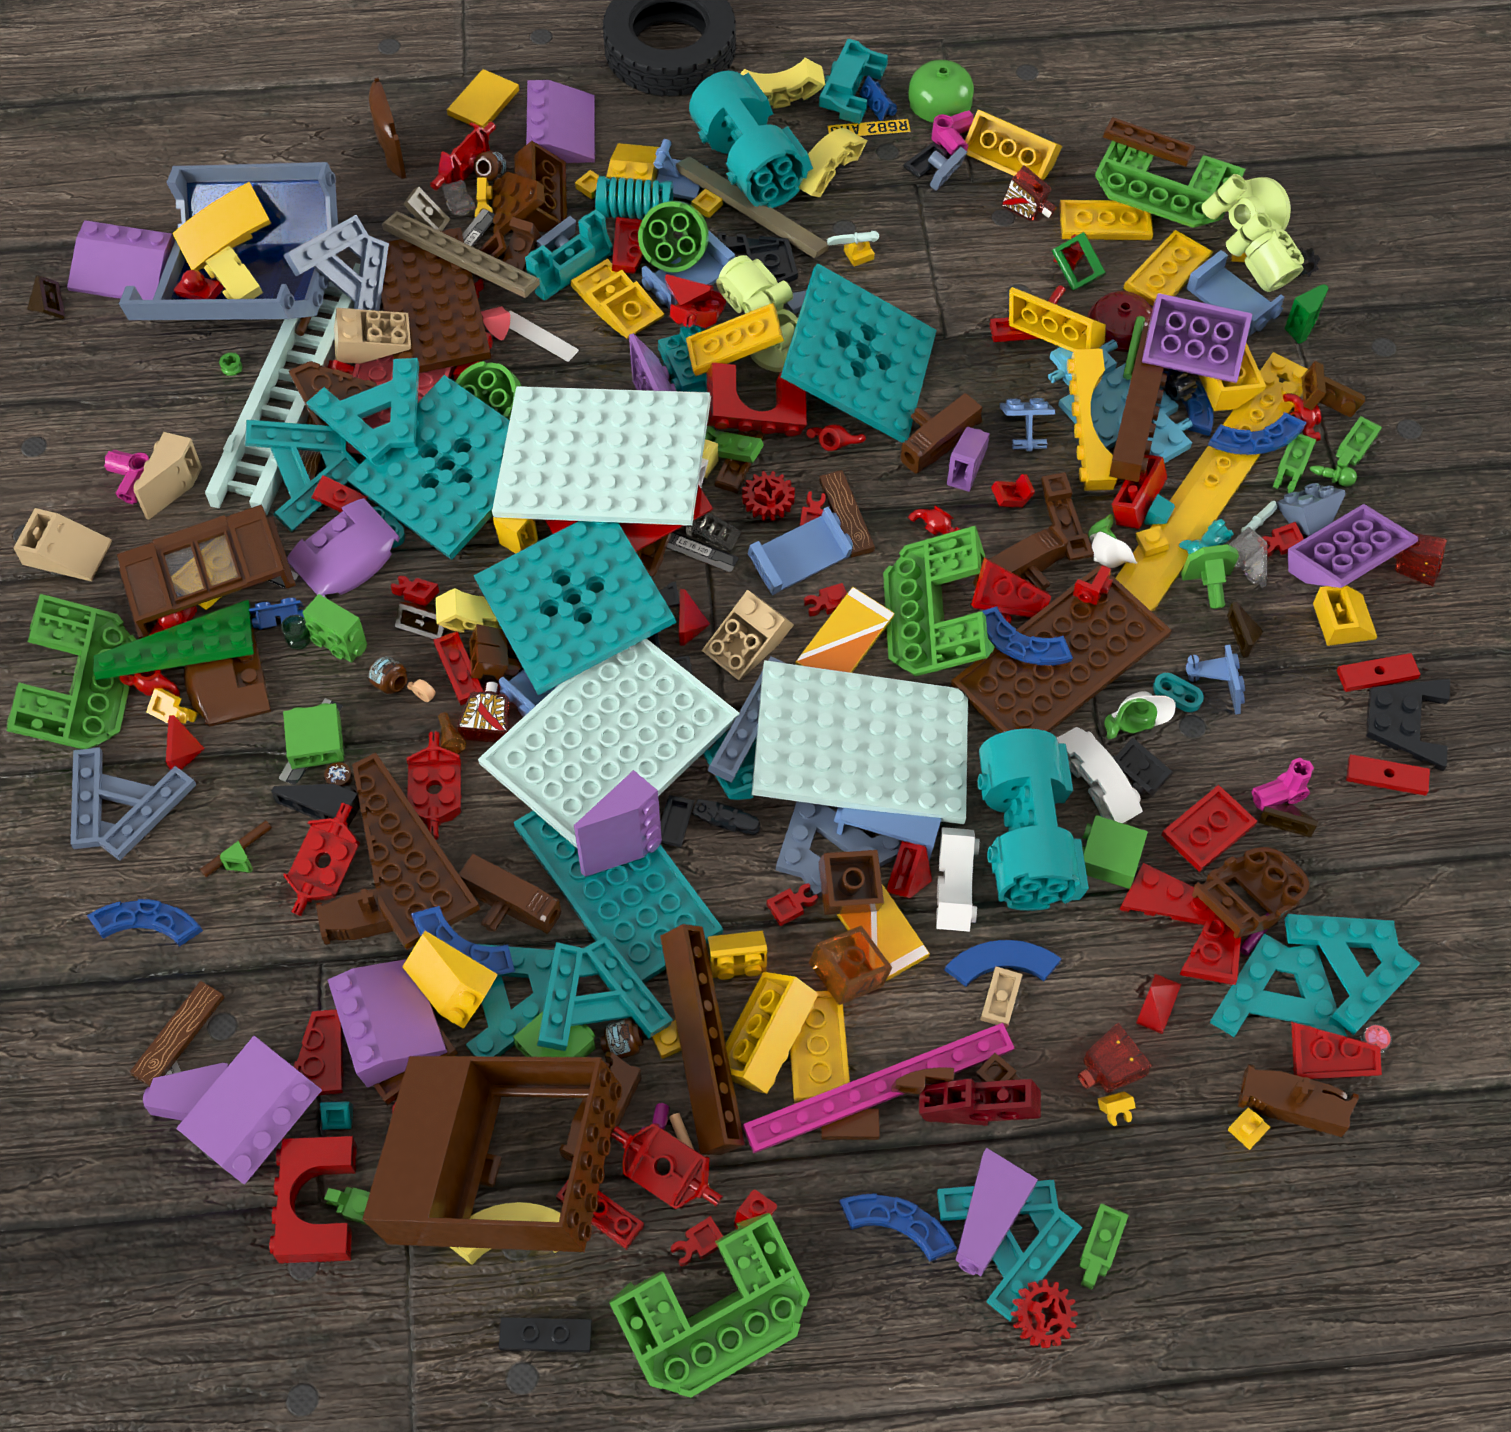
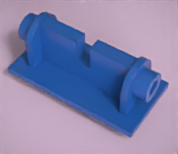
(877, 99)
(267, 613)

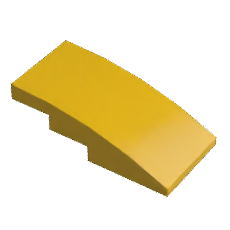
(221, 225)
(617, 299)

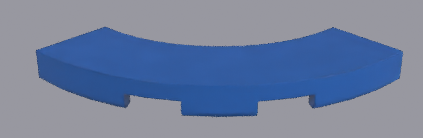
(1197, 408)
(1257, 442)
(1024, 648)
(145, 914)
(1002, 954)
(494, 958)
(901, 1216)

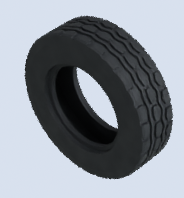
(675, 70)

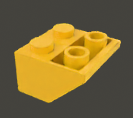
(516, 533)
(1343, 615)
(737, 954)

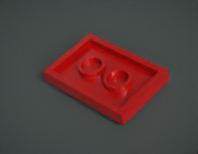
(1209, 828)

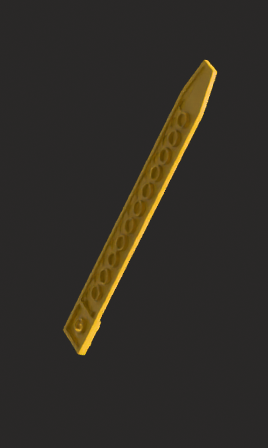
(1210, 486)

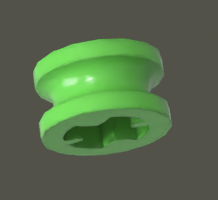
(234, 368)

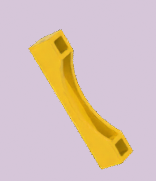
(1087, 371)

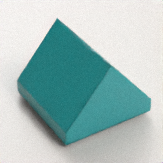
(1159, 511)
(336, 1115)

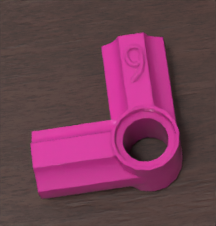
(948, 128)
(129, 465)
(1288, 787)

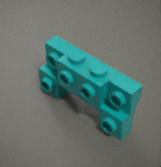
(846, 78)
(571, 259)
(678, 363)

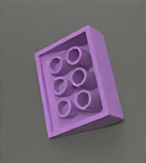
(561, 120)
(117, 257)
(1196, 337)
(646, 368)
(1348, 548)
(619, 826)
(384, 1020)
(249, 1109)

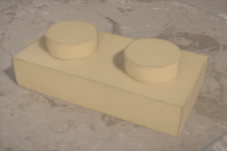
(1001, 996)

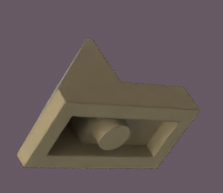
(426, 210)

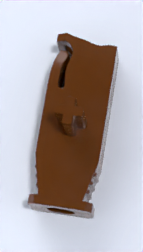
(939, 432)
(1033, 556)
(509, 896)
(352, 917)
(629, 1078)
(1297, 1100)

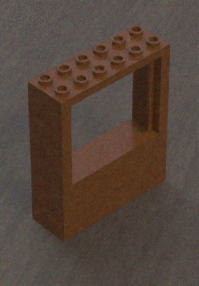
(442, 1140)

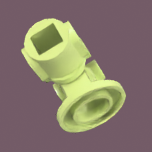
(1261, 235)
(751, 286)

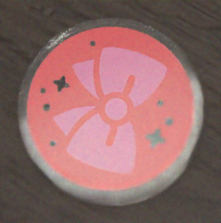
(1377, 1035)

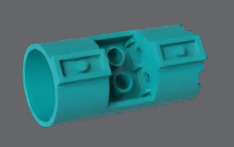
(761, 157)
(1036, 859)

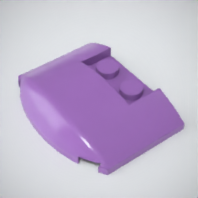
(344, 550)

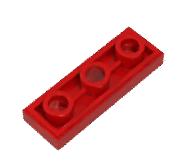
(1378, 672)
(1400, 776)
(613, 1221)

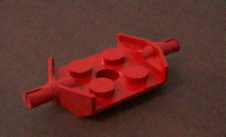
(461, 161)
(699, 313)
(429, 768)
(323, 838)
(688, 1168)

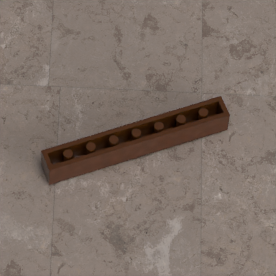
(1137, 418)
(702, 1040)

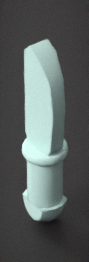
(851, 238)
(1261, 516)

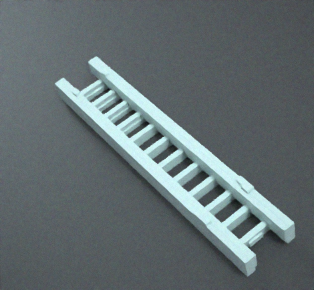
(257, 406)

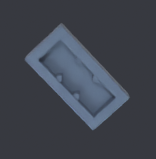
(945, 166)
(558, 235)

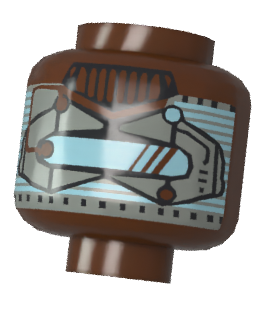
(490, 165)
(387, 675)
(622, 1038)

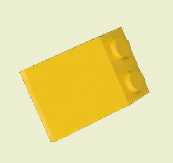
(634, 163)
(448, 978)

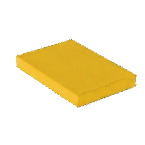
(483, 99)

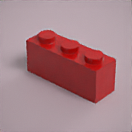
(1137, 497)

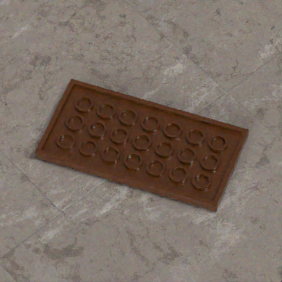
(439, 303)
(1103, 646)

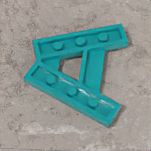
(347, 414)
(284, 442)
(1334, 938)
(1248, 994)
(626, 999)
(501, 1019)
(1019, 1268)

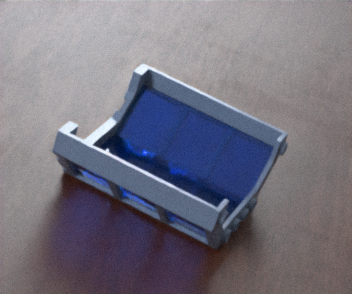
(300, 207)

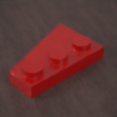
(626, 247)
(1007, 592)
(1166, 896)
(1214, 954)
(323, 1052)
(1332, 1055)

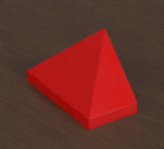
(687, 291)
(690, 619)
(181, 744)
(910, 871)
(1158, 1003)

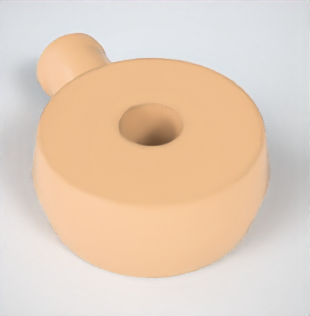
(422, 690)

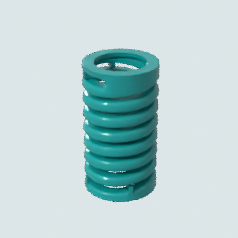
(630, 208)

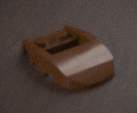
(1266, 877)

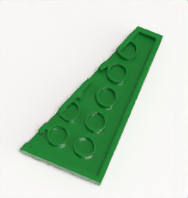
(200, 640)

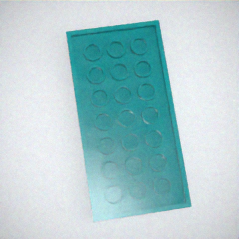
(624, 903)

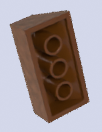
(548, 169)

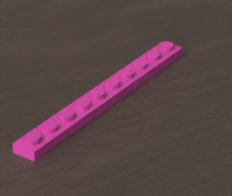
(872, 1089)

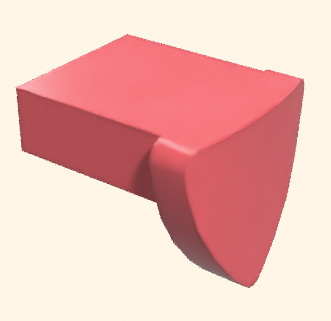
(496, 321)

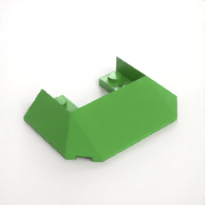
(1126, 180)
(913, 591)
(94, 706)
(730, 1333)

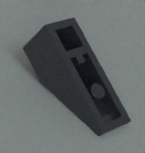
(317, 800)

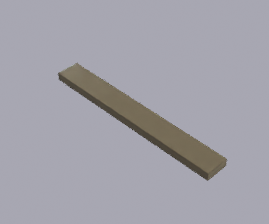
(762, 214)
(461, 254)

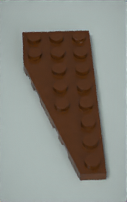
(404, 856)

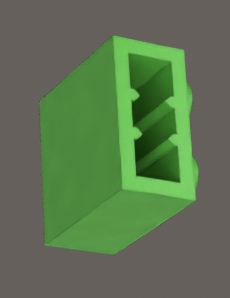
(335, 629)
(313, 736)
(1113, 851)
(580, 1041)

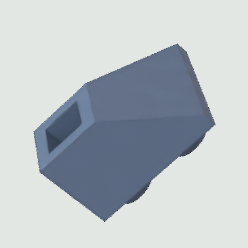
(1312, 507)

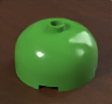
(940, 89)
(659, 241)
(492, 385)

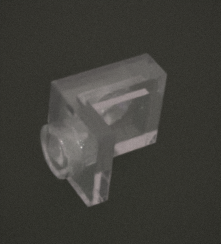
(457, 198)

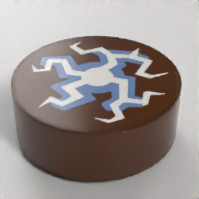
(338, 774)

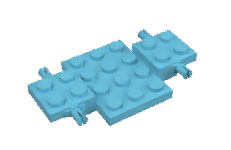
(1109, 403)

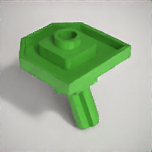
(1211, 565)

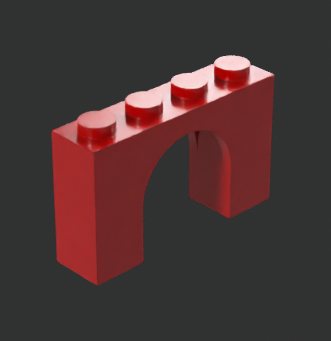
(730, 412)
(299, 1162)

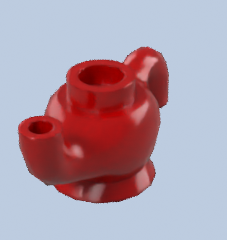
(1312, 417)
(834, 437)
(936, 520)
(148, 681)

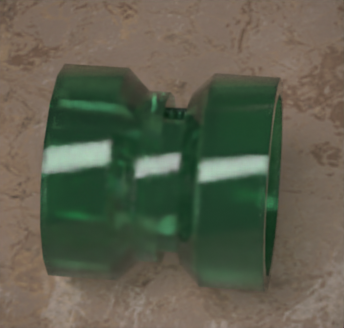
(295, 632)

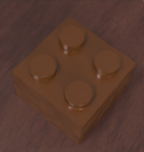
(851, 882)

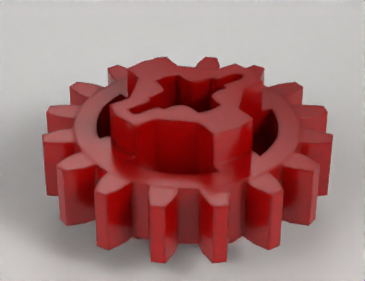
(768, 495)
(1056, 1315)

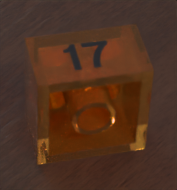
(850, 965)

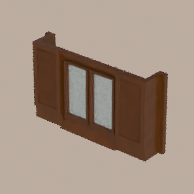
(202, 564)

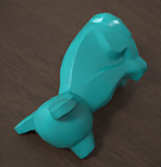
(1216, 535)

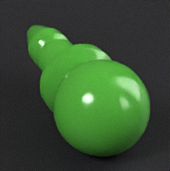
(1344, 476)

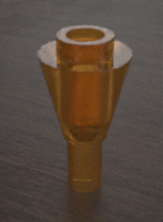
(450, 738)

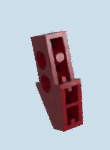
(980, 1101)

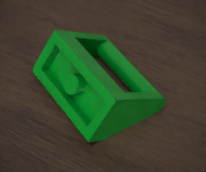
(1091, 256)
(1305, 313)

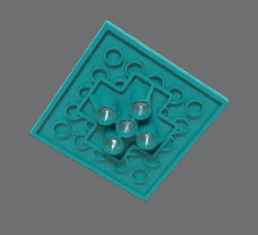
(859, 353)
(450, 477)
(573, 601)

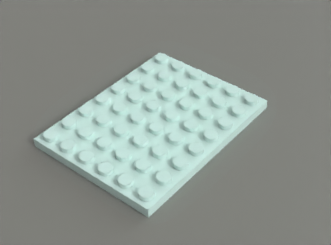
(603, 455)
(601, 726)
(861, 742)

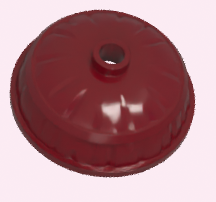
(1119, 314)

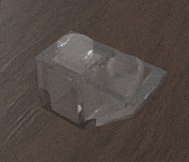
(1252, 556)

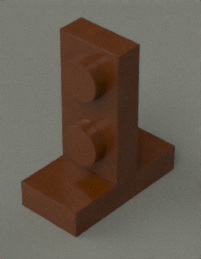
(521, 243)
(1323, 390)

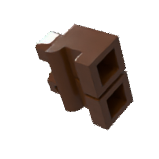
(490, 653)

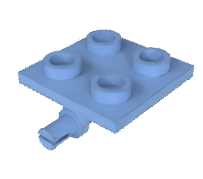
(682, 186)
(1035, 407)
(1222, 669)

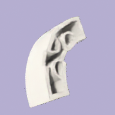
(1108, 783)
(955, 885)

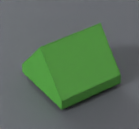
(236, 859)

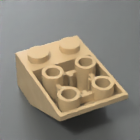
(369, 334)
(167, 473)
(61, 545)
(747, 635)

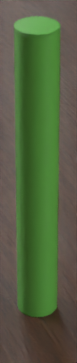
(1133, 349)

